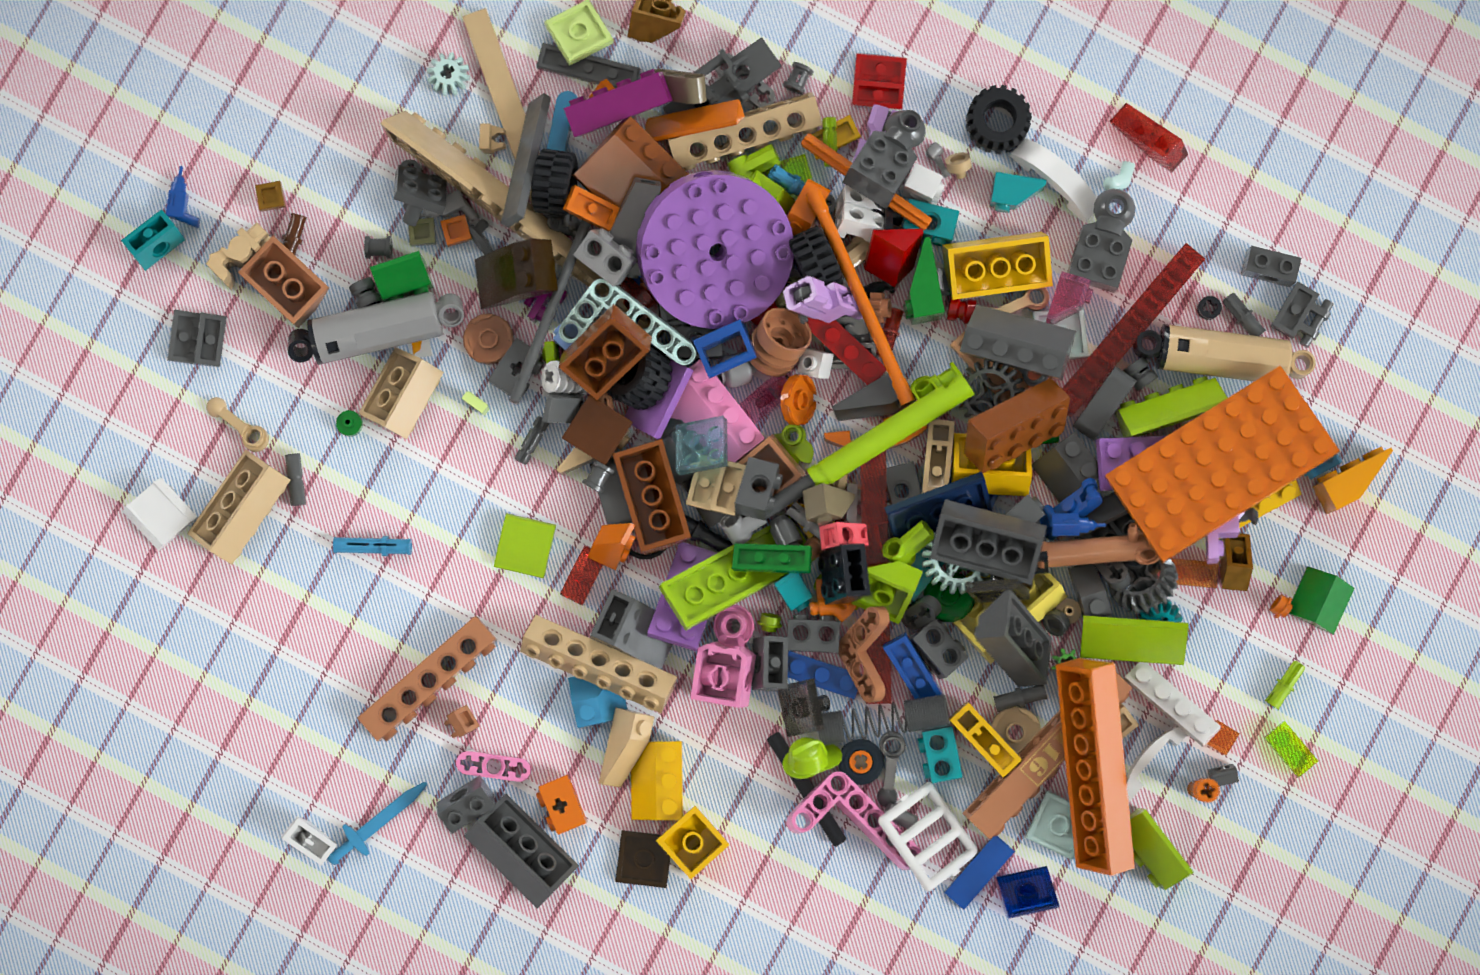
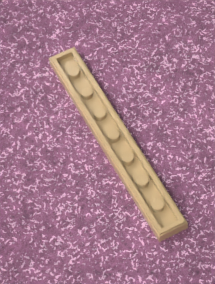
(497, 76)

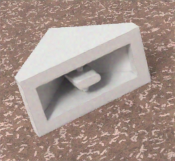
(309, 840)

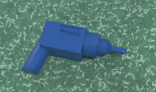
(178, 202)
(1069, 523)

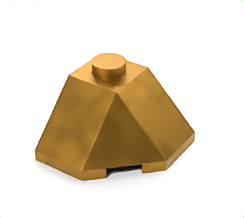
(654, 20)

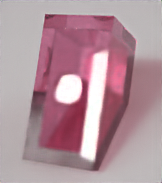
(1069, 297)
(764, 399)

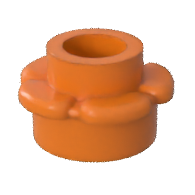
(1281, 606)

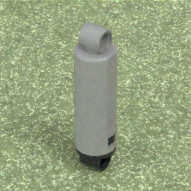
(375, 328)

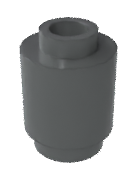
(785, 531)

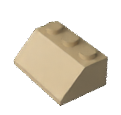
(401, 392)

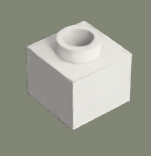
(815, 363)

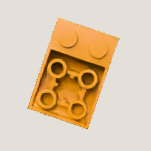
(1349, 485)

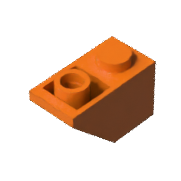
(612, 544)

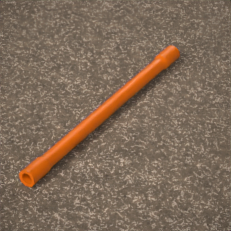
(899, 382)

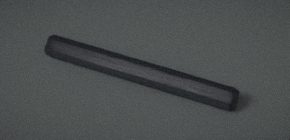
(804, 787)

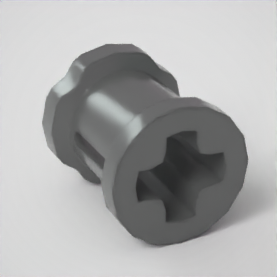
(804, 71)
(378, 247)
(598, 476)

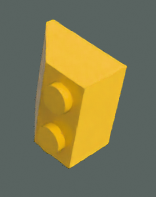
(692, 842)

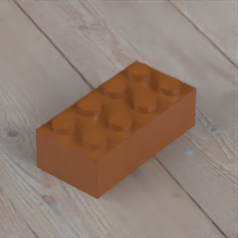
(1016, 425)

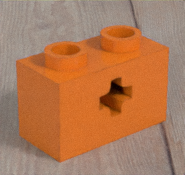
(573, 814)

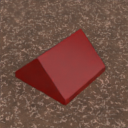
(893, 253)

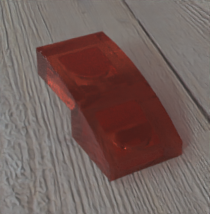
(581, 577)

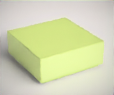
(475, 402)

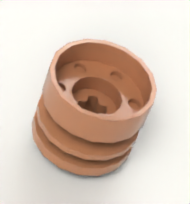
(779, 342)

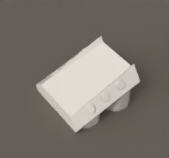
(159, 513)

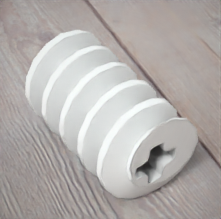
(556, 381)

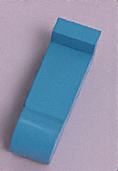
(560, 126)

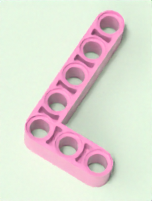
(857, 816)

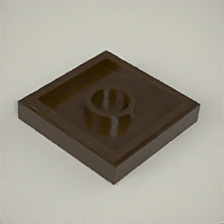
(642, 860)

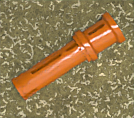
(1198, 790)

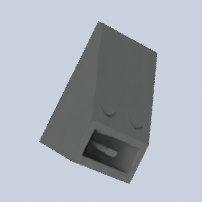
(625, 626)

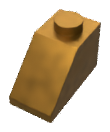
(1236, 563)

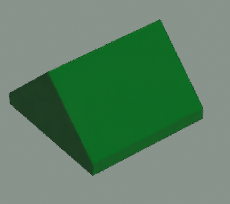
(1321, 599)

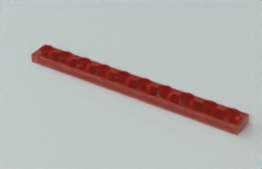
(873, 515)

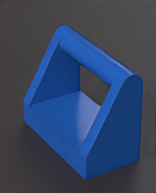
(718, 337)

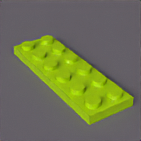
(715, 585)

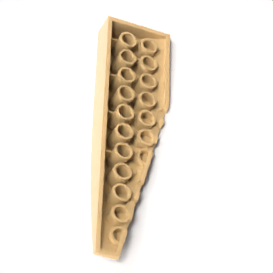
(480, 186)

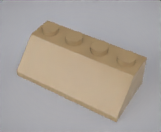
(238, 507)

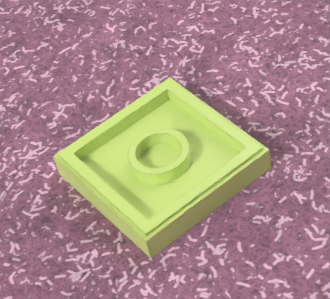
(578, 32)

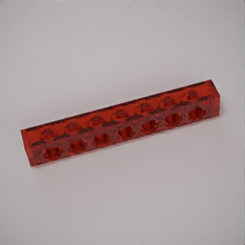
(1131, 325)

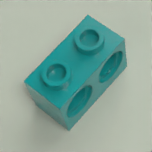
(947, 753)

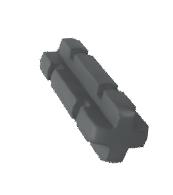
(531, 441)

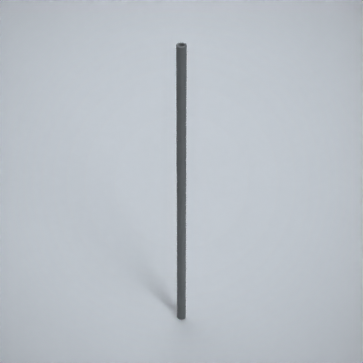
(549, 314)

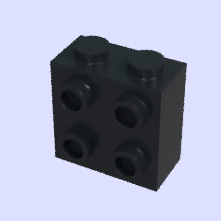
(844, 574)

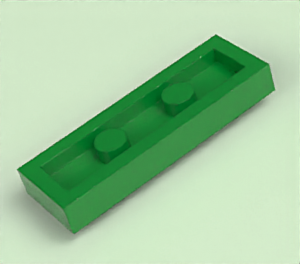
(772, 558)

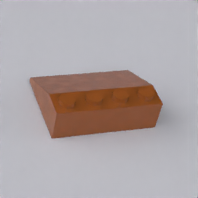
(622, 157)

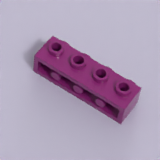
(617, 104)

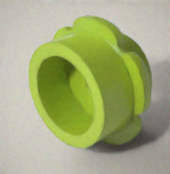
(769, 622)

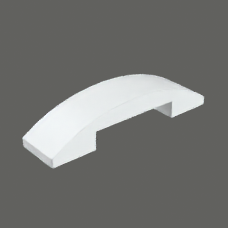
(1059, 175)
(1174, 735)

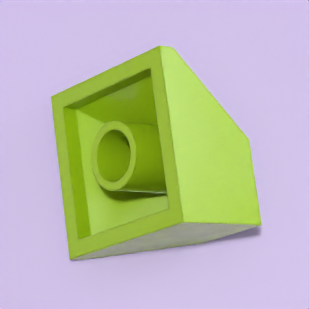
(891, 587)

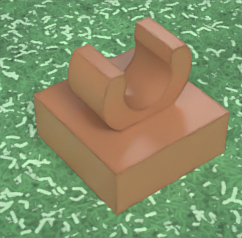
(462, 721)

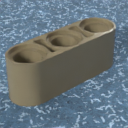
(685, 86)

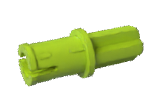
(1285, 685)

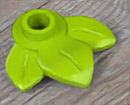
(799, 449)

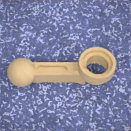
(1025, 301)
(218, 408)

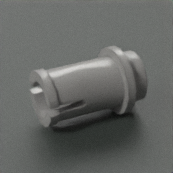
(905, 819)

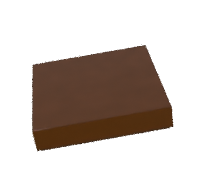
(597, 430)

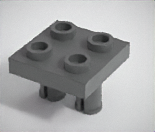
(419, 192)

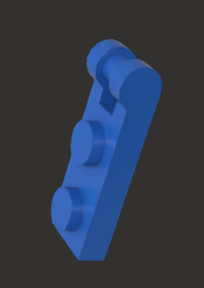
(1081, 501)

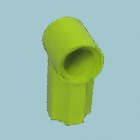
(760, 160)
(909, 544)

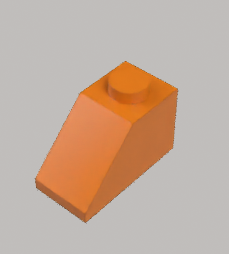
(801, 214)

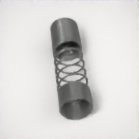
(919, 715)

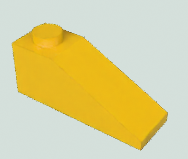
(984, 739)

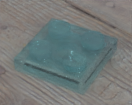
(701, 445)

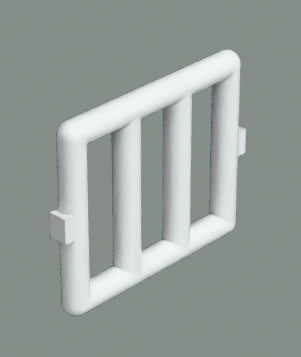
(900, 841)

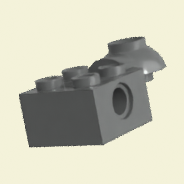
(887, 158)
(1104, 244)

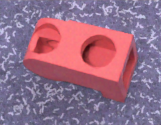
(842, 533)

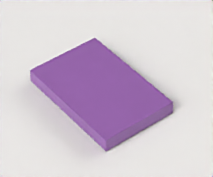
(655, 418)

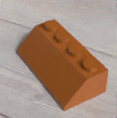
(652, 497)

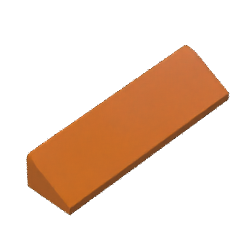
(695, 120)

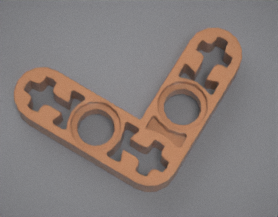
(853, 653)

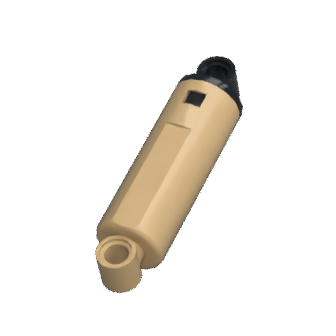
(1221, 353)

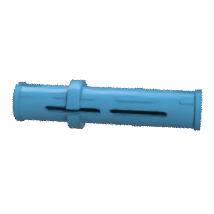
(372, 545)

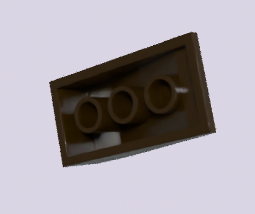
(516, 272)

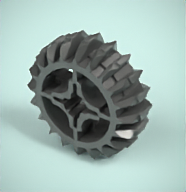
(986, 382)
(1145, 588)

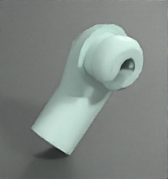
(1121, 180)

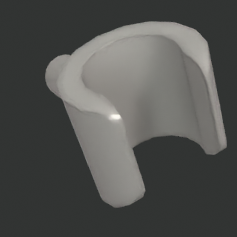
(933, 153)

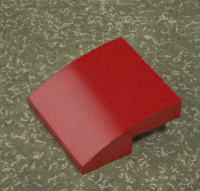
(879, 80)

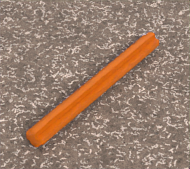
(842, 165)

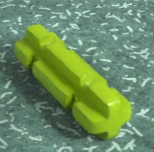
(829, 134)

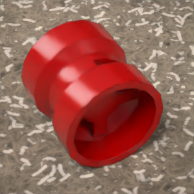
(961, 310)

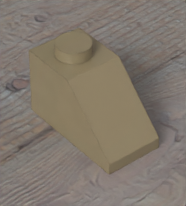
(826, 503)

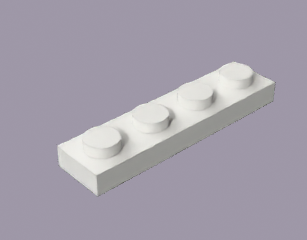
(1172, 703)

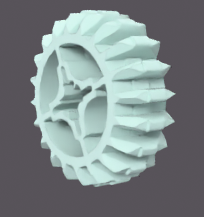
(946, 578)

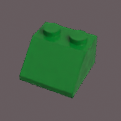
(402, 277)

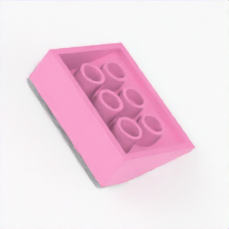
(708, 399)

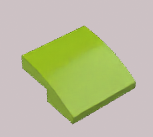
(525, 545)

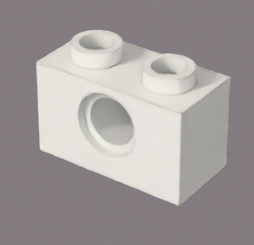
(923, 185)

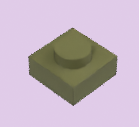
(423, 232)

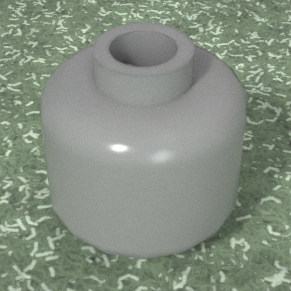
(737, 376)

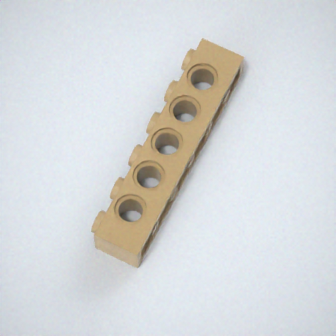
(754, 119)
(598, 664)

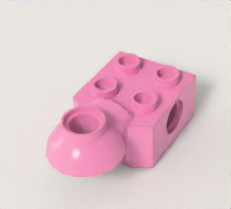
(726, 667)

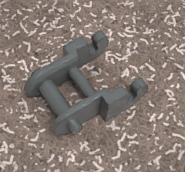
(564, 226)

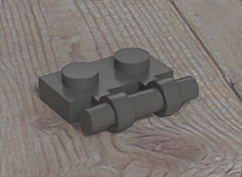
(1295, 310)

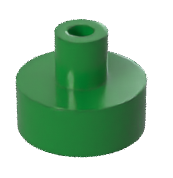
(355, 425)

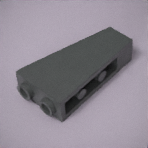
(630, 217)

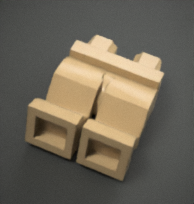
(239, 252)

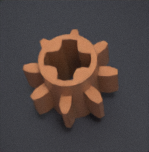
(881, 306)

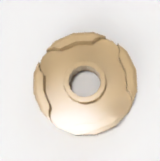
(1018, 716)

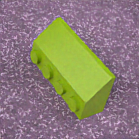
(1169, 409)

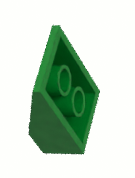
(924, 297)

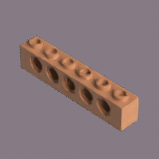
(373, 717)

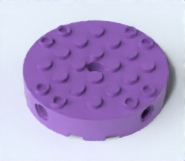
(751, 257)

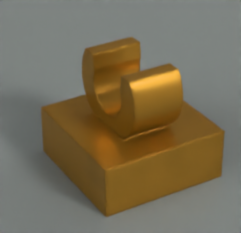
(270, 196)

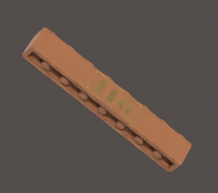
(1039, 763)

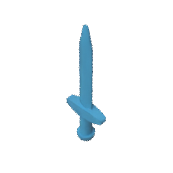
(357, 838)

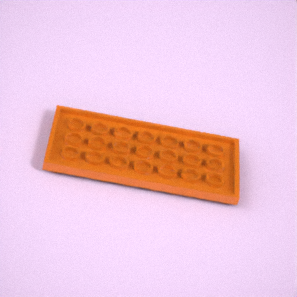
(1221, 463)

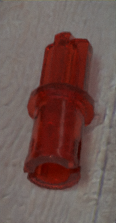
(891, 327)

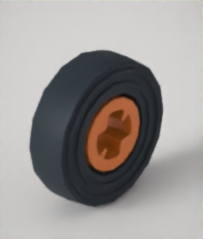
(874, 761)

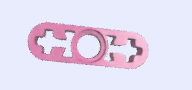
(475, 756)

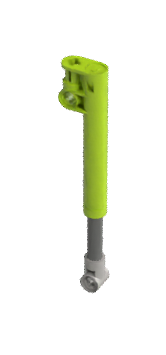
(934, 398)

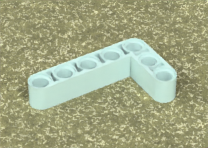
(636, 309)

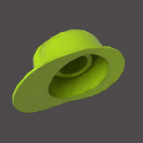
(810, 757)

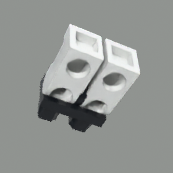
(861, 216)

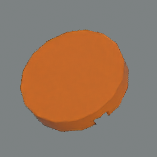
(797, 399)

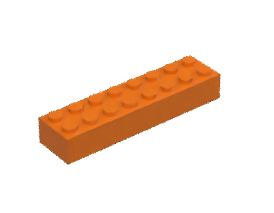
(1095, 766)

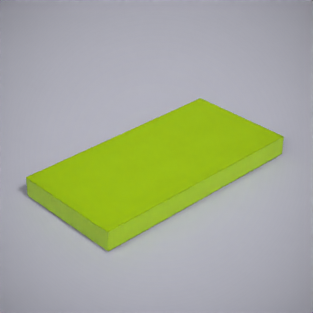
(1134, 640)

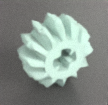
(457, 70)

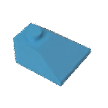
(592, 703)

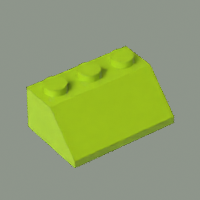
(1156, 851)

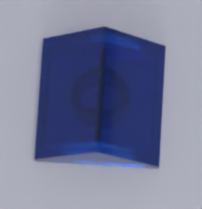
(1027, 892)

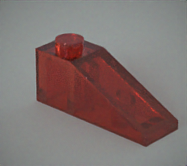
(1150, 137)

